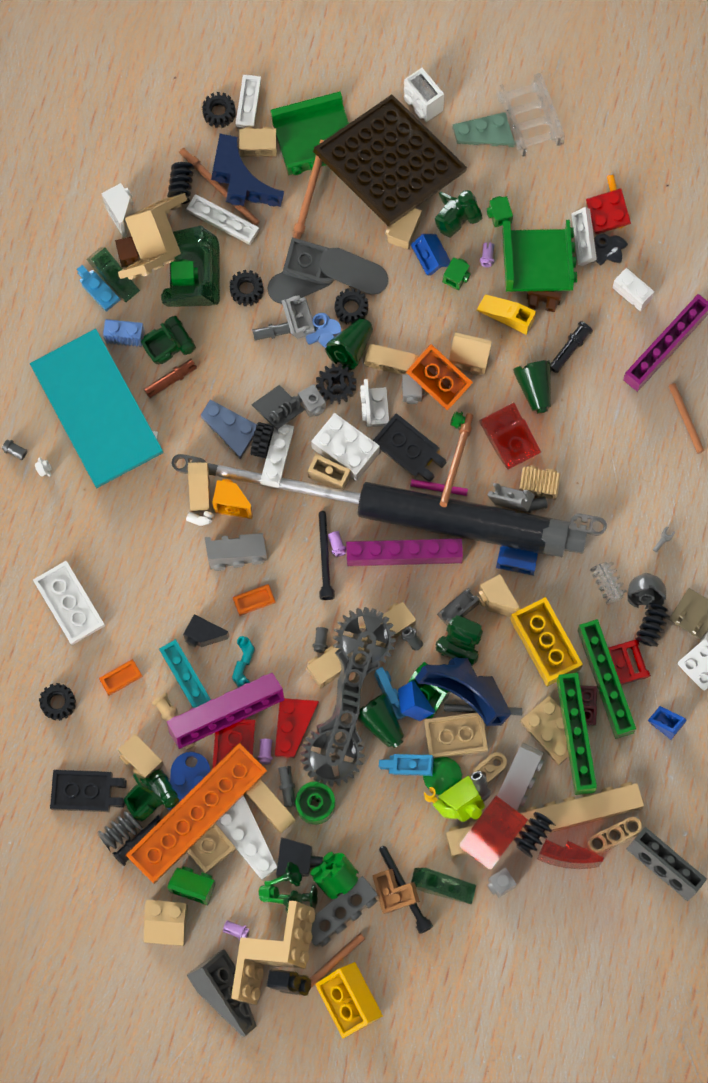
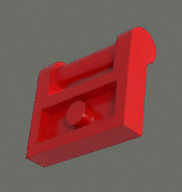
(623, 664)

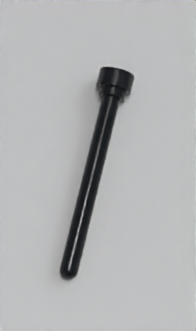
(326, 591)
(422, 922)

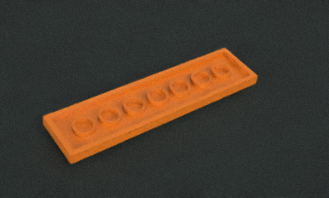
(196, 813)

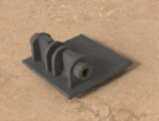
(278, 407)

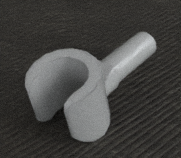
(665, 537)

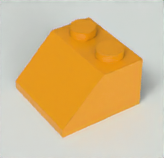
(230, 500)

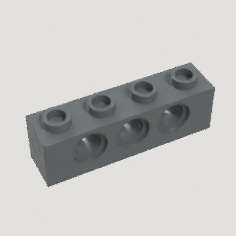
(666, 864)
(353, 912)

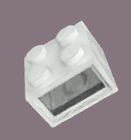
(423, 95)

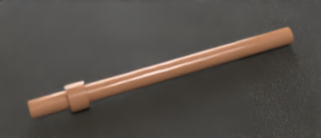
(207, 175)
(299, 227)
(464, 431)

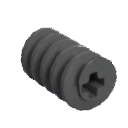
(119, 830)

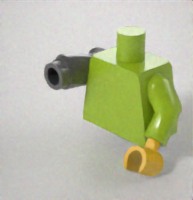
(462, 799)

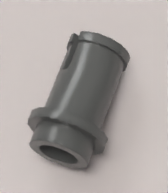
(15, 450)
(538, 503)
(409, 635)
(320, 640)

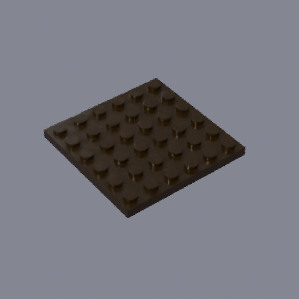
(390, 160)

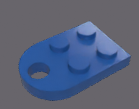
(185, 778)

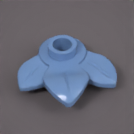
(324, 332)

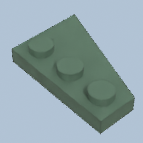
(485, 130)

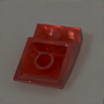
(510, 436)
(493, 832)
(569, 856)

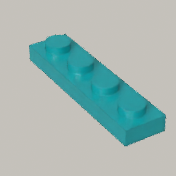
(184, 674)

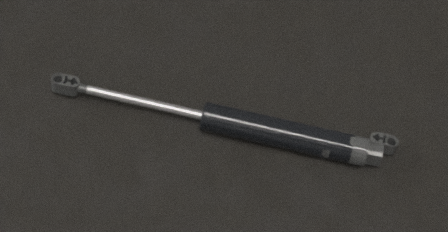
(425, 513)

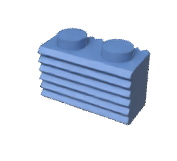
(123, 332)

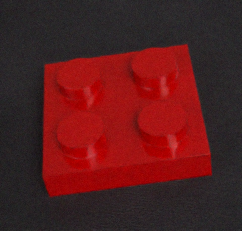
(608, 211)

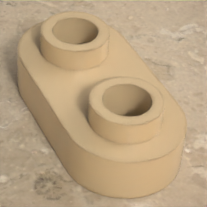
(488, 768)

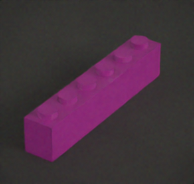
(667, 343)
(404, 552)
(225, 710)

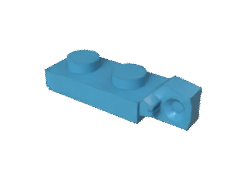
(97, 288)
(383, 679)
(409, 764)

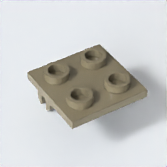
(692, 614)

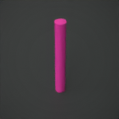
(437, 487)

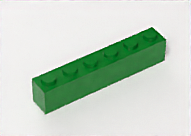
(606, 679)
(576, 734)

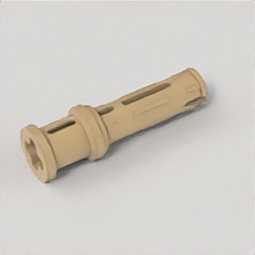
(168, 711)

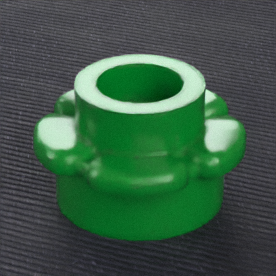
(457, 419)

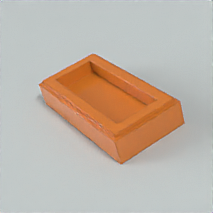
(254, 599)
(120, 677)

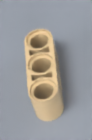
(389, 359)
(199, 486)
(270, 806)
(621, 829)

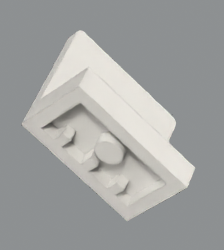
(374, 405)
(696, 663)

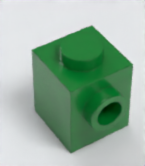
(499, 211)
(183, 273)
(456, 273)

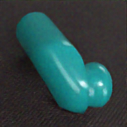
(247, 648)
(238, 676)

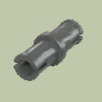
(271, 331)
(287, 786)

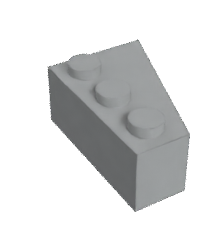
(235, 551)
(521, 776)

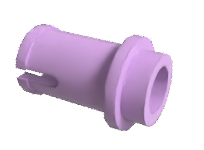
(487, 255)
(337, 544)
(265, 751)
(235, 930)

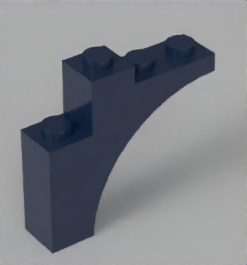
(242, 184)
(462, 681)

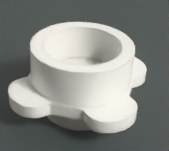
(43, 467)

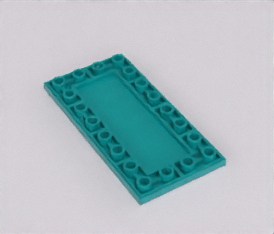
(96, 408)

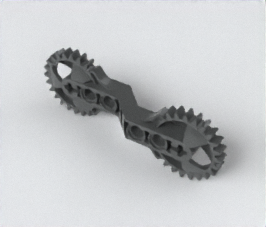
(348, 697)

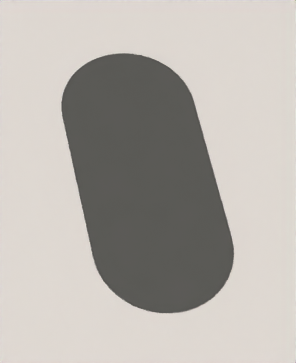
(353, 270)
(286, 286)

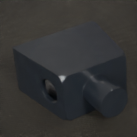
(298, 854)

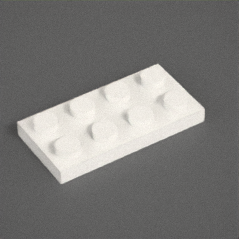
(69, 603)

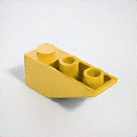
(508, 312)

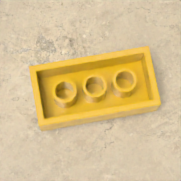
(546, 641)

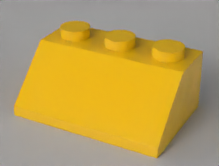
(348, 999)

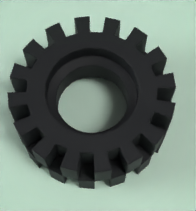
(218, 119)
(242, 278)
(351, 296)
(261, 440)
(54, 690)

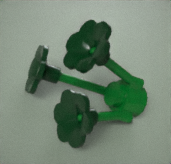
(270, 893)

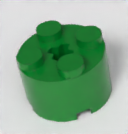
(309, 812)
(335, 875)

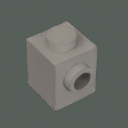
(411, 390)
(312, 401)
(501, 883)

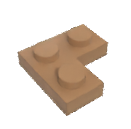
(391, 896)

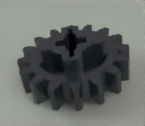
(330, 377)

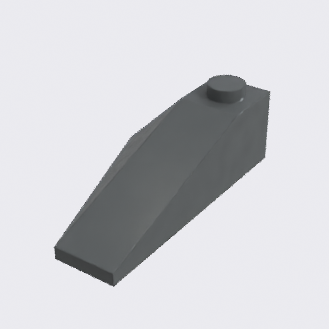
(214, 983)

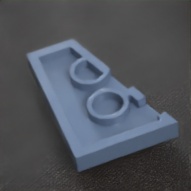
(231, 427)

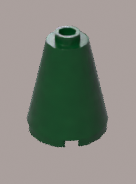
(350, 344)
(536, 384)
(381, 720)

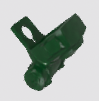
(457, 212)
(167, 341)
(461, 639)
(150, 794)

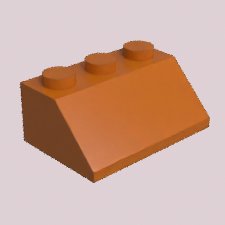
(439, 377)

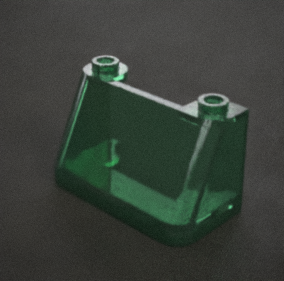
(203, 248)

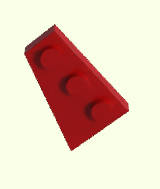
(292, 724)

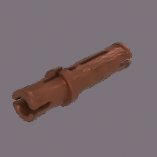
(170, 378)

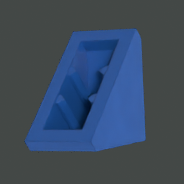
(413, 702)
(667, 722)

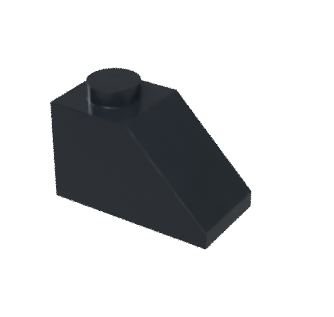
(203, 632)

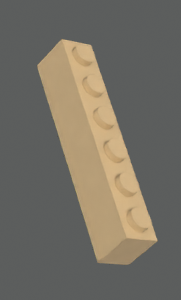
(328, 666)

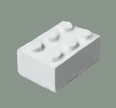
(345, 446)

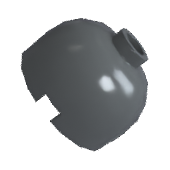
(646, 590)

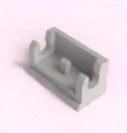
(298, 316)
(511, 497)

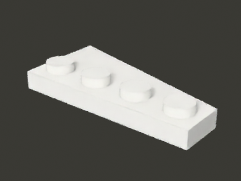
(246, 836)

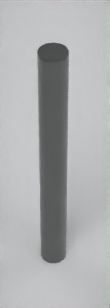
(468, 709)

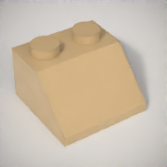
(470, 353)
(497, 597)
(165, 922)

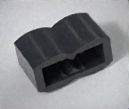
(289, 982)

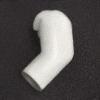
(200, 520)

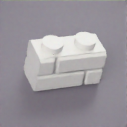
(633, 289)

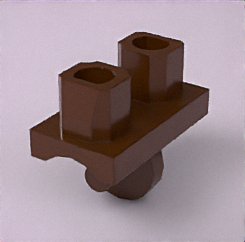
(551, 299)

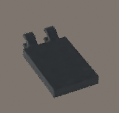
(409, 447)
(85, 791)

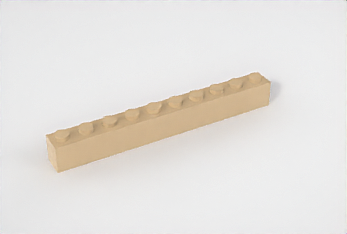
(569, 813)

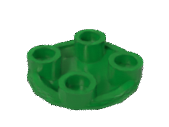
(445, 775)

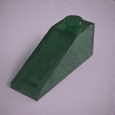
(108, 269)
(443, 885)

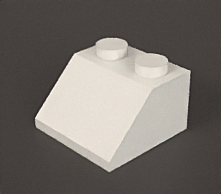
(118, 205)

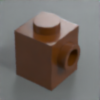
(127, 251)

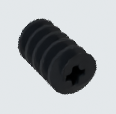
(180, 179)
(651, 625)
(533, 833)

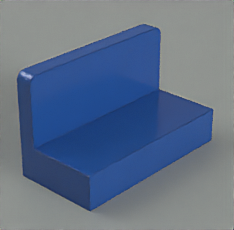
(430, 253)
(517, 560)

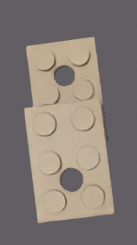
(153, 237)
(286, 953)

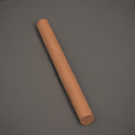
(686, 418)
(336, 959)

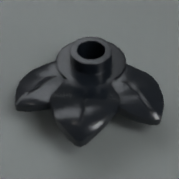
(610, 250)

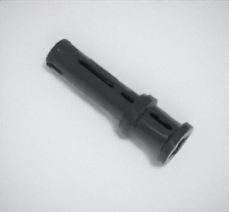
(574, 340)
(120, 855)

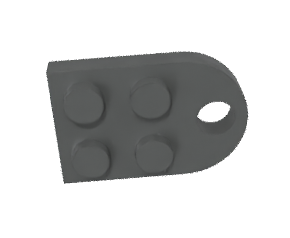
(304, 260)

